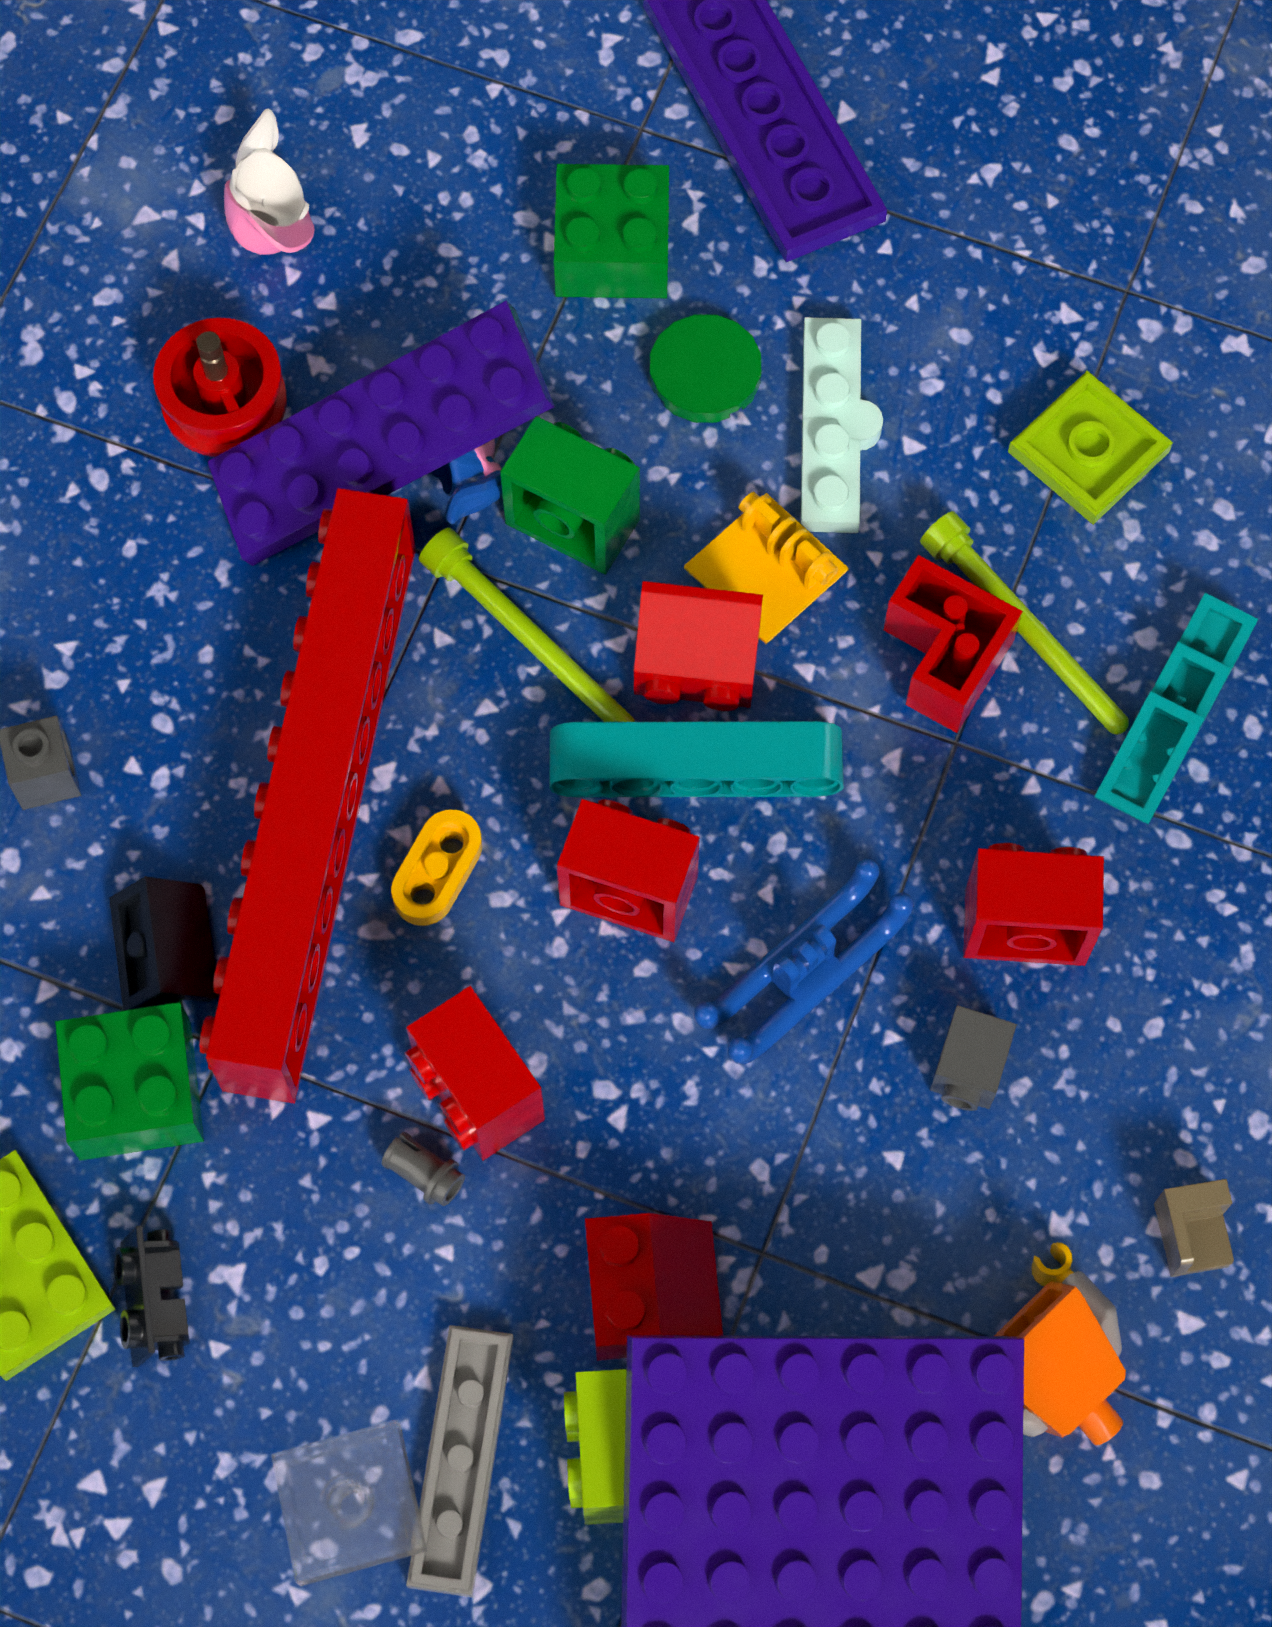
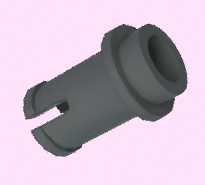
(424, 1170)

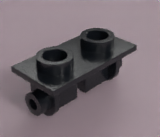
(149, 1321)

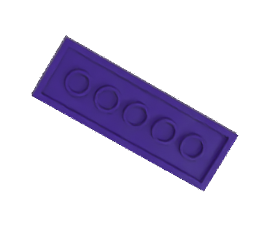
(769, 121)
(381, 431)

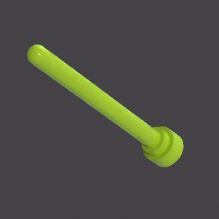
(950, 541)
(448, 558)

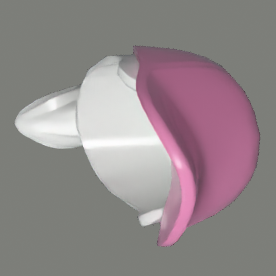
(265, 196)

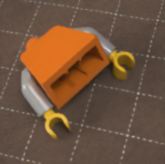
(1068, 1353)

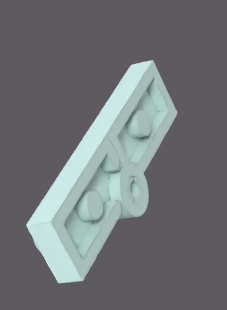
(833, 425)

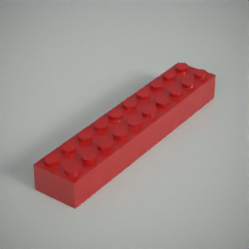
(312, 798)

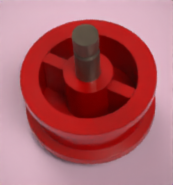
(219, 384)

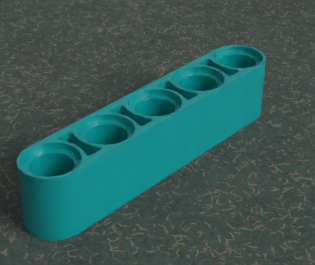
(696, 759)

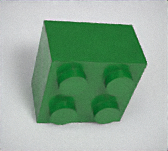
(611, 231)
(571, 493)
(129, 1081)

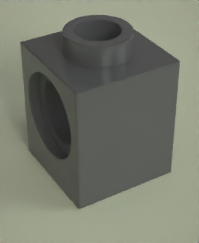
(39, 762)
(972, 1059)

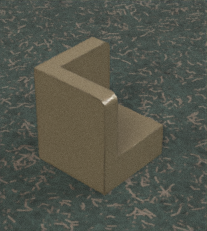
(1195, 1227)

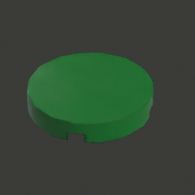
(705, 368)

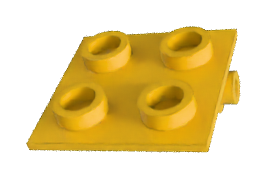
(768, 556)

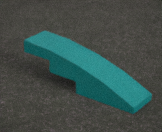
(1176, 709)

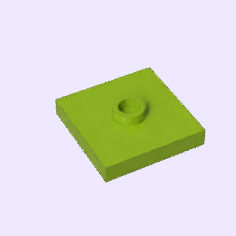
(1090, 447)

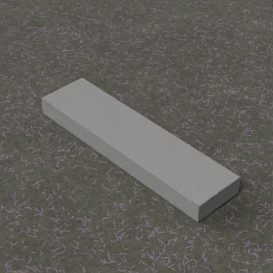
(461, 1460)

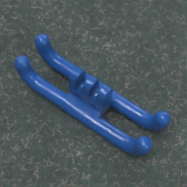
(806, 965)

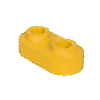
(435, 869)

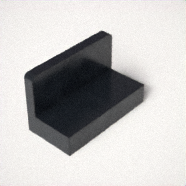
(162, 943)

